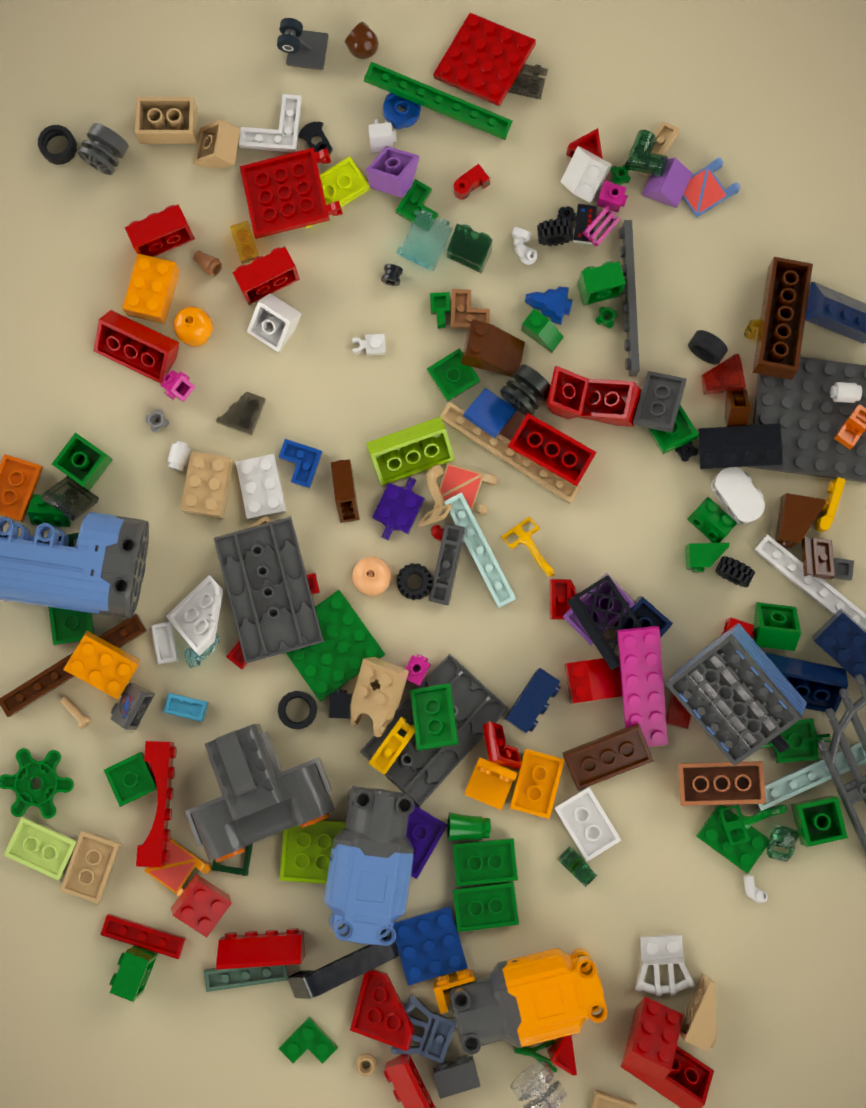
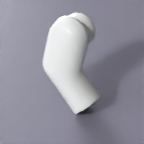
(753, 892)

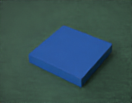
(489, 413)

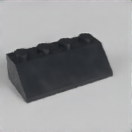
(740, 446)

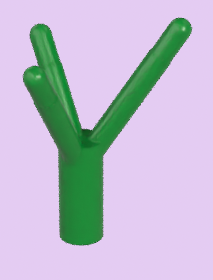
(527, 1051)

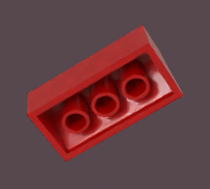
(135, 346)
(552, 449)
(260, 949)
(407, 1083)
(686, 1083)

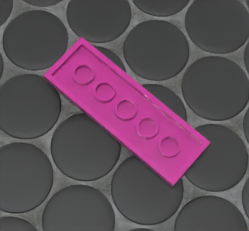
(643, 682)

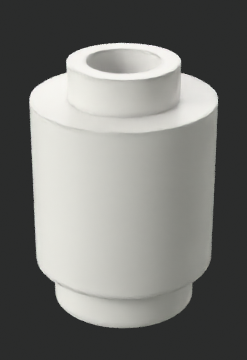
(846, 392)
(179, 456)

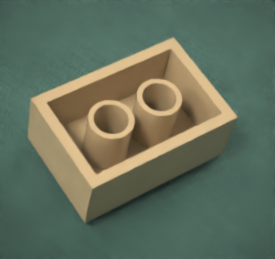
(166, 120)
(207, 485)

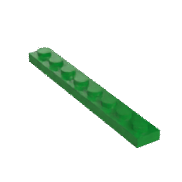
(437, 100)

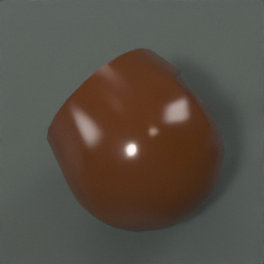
(362, 41)

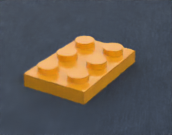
(537, 783)

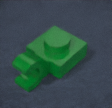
(440, 305)

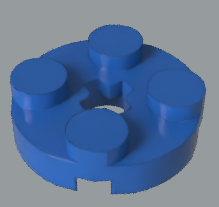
(400, 119)

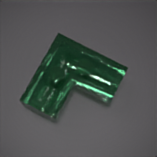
(641, 158)

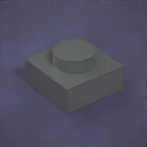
(843, 569)

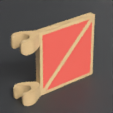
(464, 480)

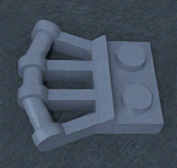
(435, 1036)

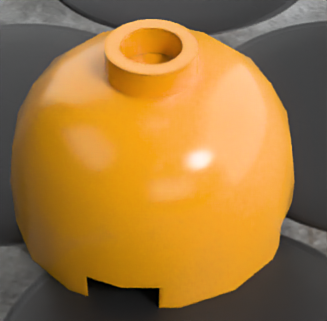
(193, 326)

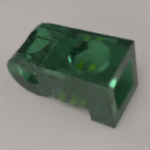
(577, 866)

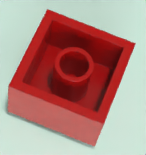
(201, 905)

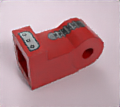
(470, 181)

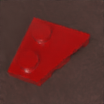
(559, 593)

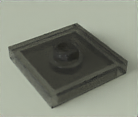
(70, 498)

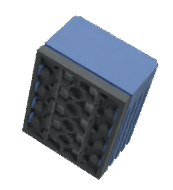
(737, 695)

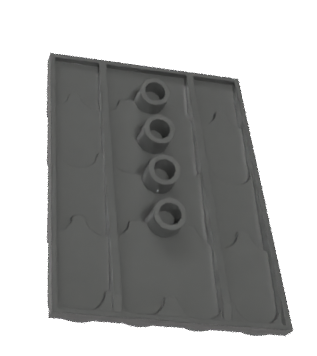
(268, 589)
(425, 770)

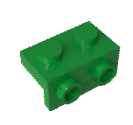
(42, 512)
(712, 521)

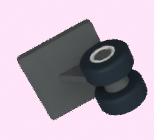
(303, 47)

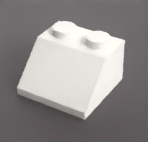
(585, 174)
(273, 322)

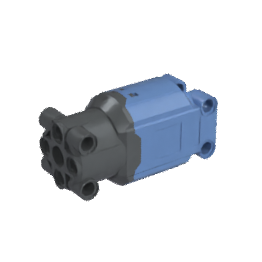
(370, 867)

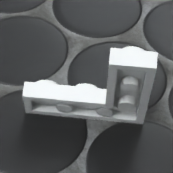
(276, 140)

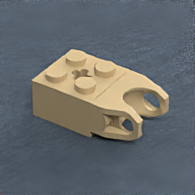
(377, 693)

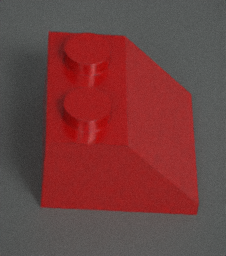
(567, 393)

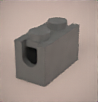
(456, 1076)

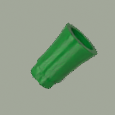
(467, 827)

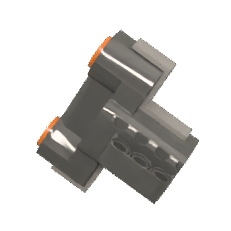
(256, 794)

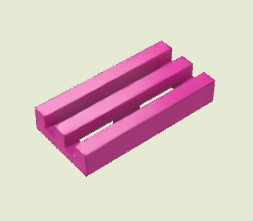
(610, 216)

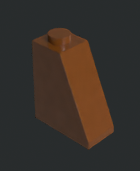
(345, 491)
(796, 518)

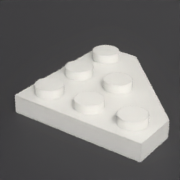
(198, 615)

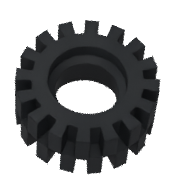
(555, 232)
(735, 571)
(414, 593)

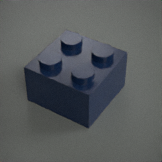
(647, 616)

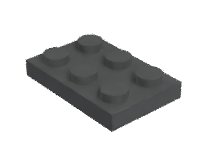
(659, 401)

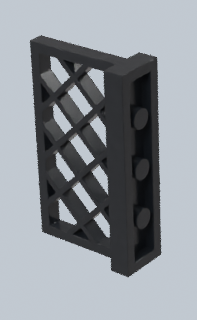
(591, 626)

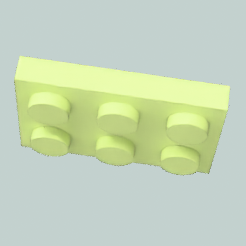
(40, 848)

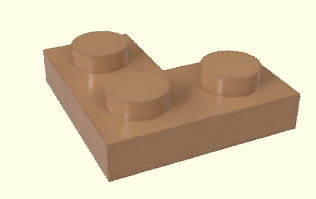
(461, 310)

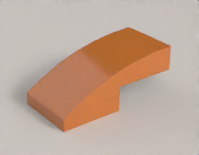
(852, 428)

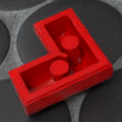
(497, 749)

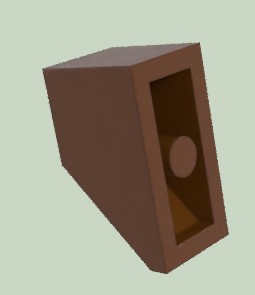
(737, 408)

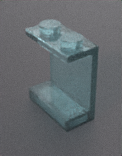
(425, 240)

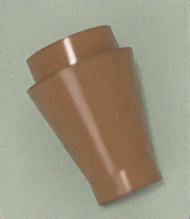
(208, 263)

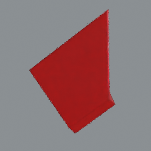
(589, 142)
(563, 1054)

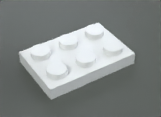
(260, 486)
(587, 824)

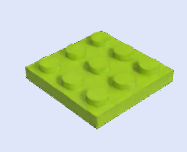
(308, 851)

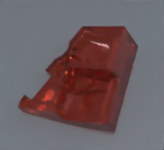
(724, 377)

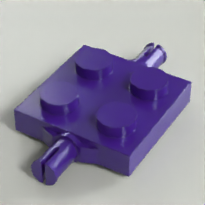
(398, 508)

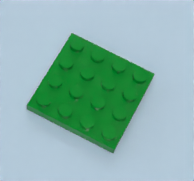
(340, 656)

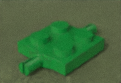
(802, 741)

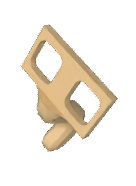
(439, 507)

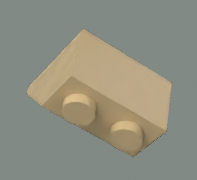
(217, 145)

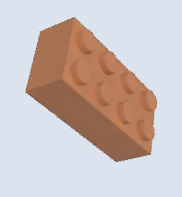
(721, 783)

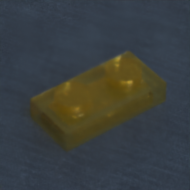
(244, 242)

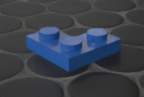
(306, 460)

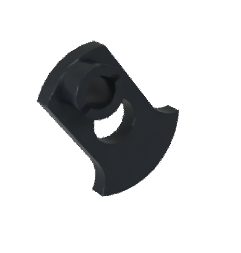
(315, 129)

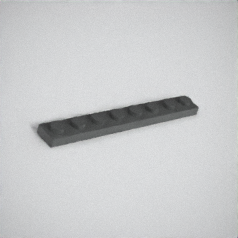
(629, 306)

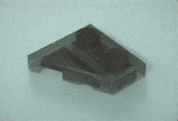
(243, 414)

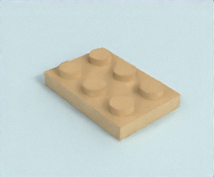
(90, 867)

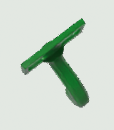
(745, 822)

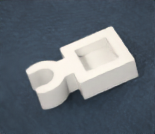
(373, 344)

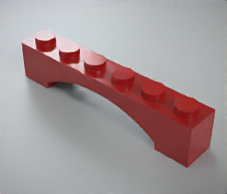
(153, 850)

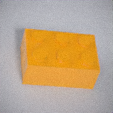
(151, 288)
(102, 665)

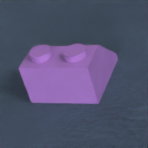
(393, 171)

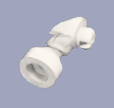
(526, 254)

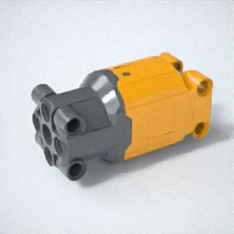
(529, 1000)

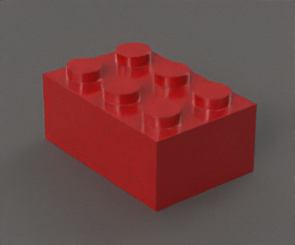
(160, 232)
(266, 275)
(653, 1038)

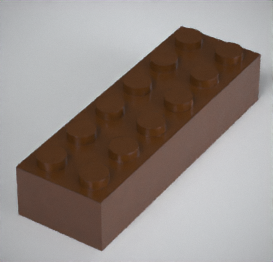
(782, 318)

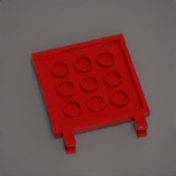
(287, 192)

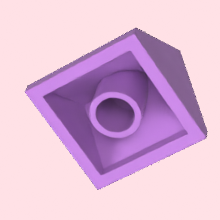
(670, 186)

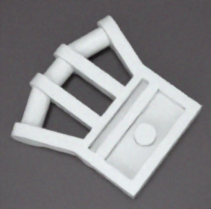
(659, 951)

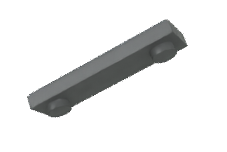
(447, 564)

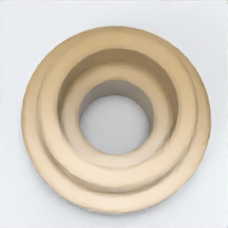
(366, 1071)

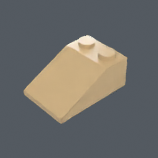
(700, 1016)

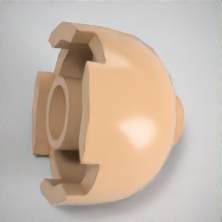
(368, 584)

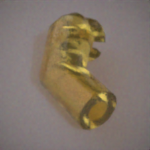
(752, 328)

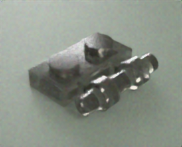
(530, 85)

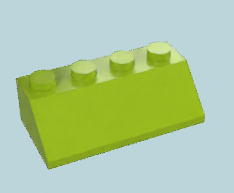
(410, 451)

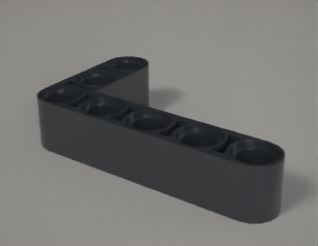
(312, 983)

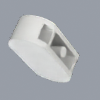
(738, 495)

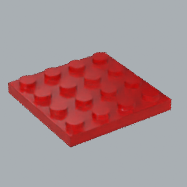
(484, 59)

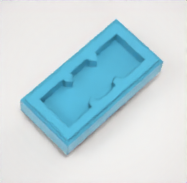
(185, 707)

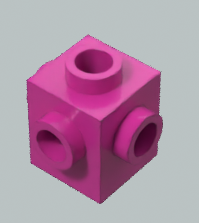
(177, 385)

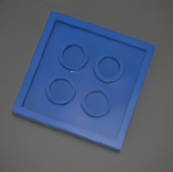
(429, 945)

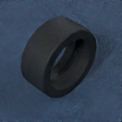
(53, 131)
(707, 347)
(282, 710)

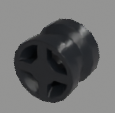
(392, 275)

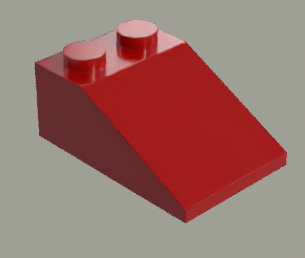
(611, 402)
(592, 680)

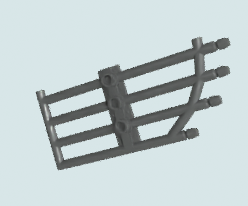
(856, 789)

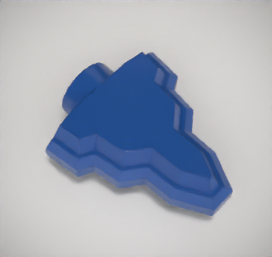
(552, 303)

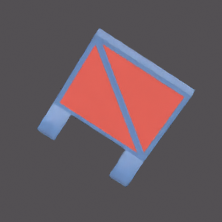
(706, 191)

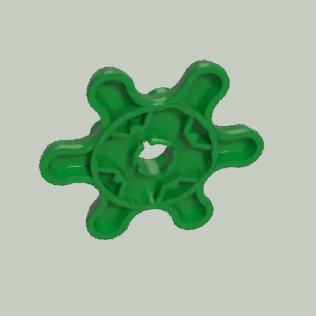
(22, 783)

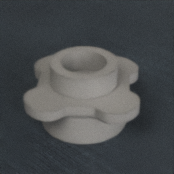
(155, 426)

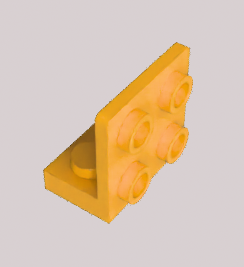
(490, 783)
(445, 982)

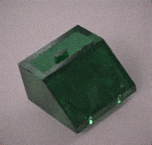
(470, 247)

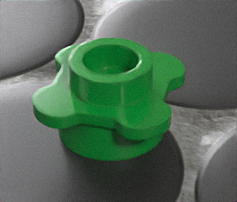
(616, 179)
(603, 311)

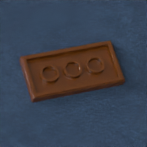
(608, 756)

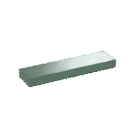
(242, 977)

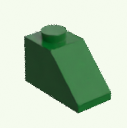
(542, 330)
(703, 555)

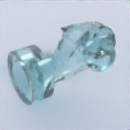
(193, 659)

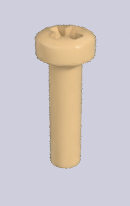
(83, 721)

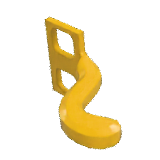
(526, 539)

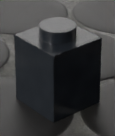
(340, 704)

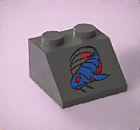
(131, 706)

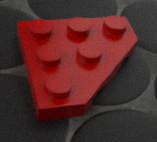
(381, 1013)

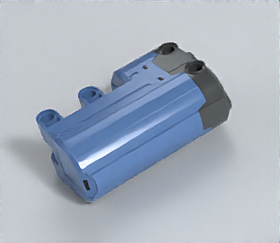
(95, 577)

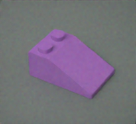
(601, 602)

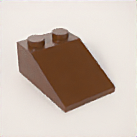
(492, 349)

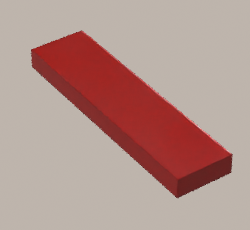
(143, 936)

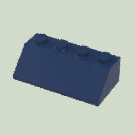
(836, 312)
(813, 681)

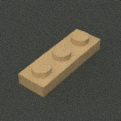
(665, 137)

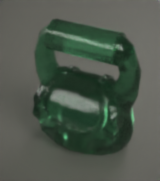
(784, 838)

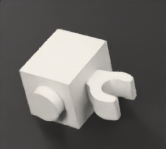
(381, 136)

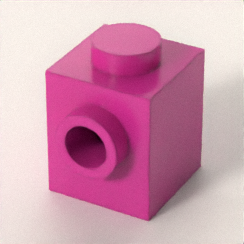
(612, 196)
(417, 669)

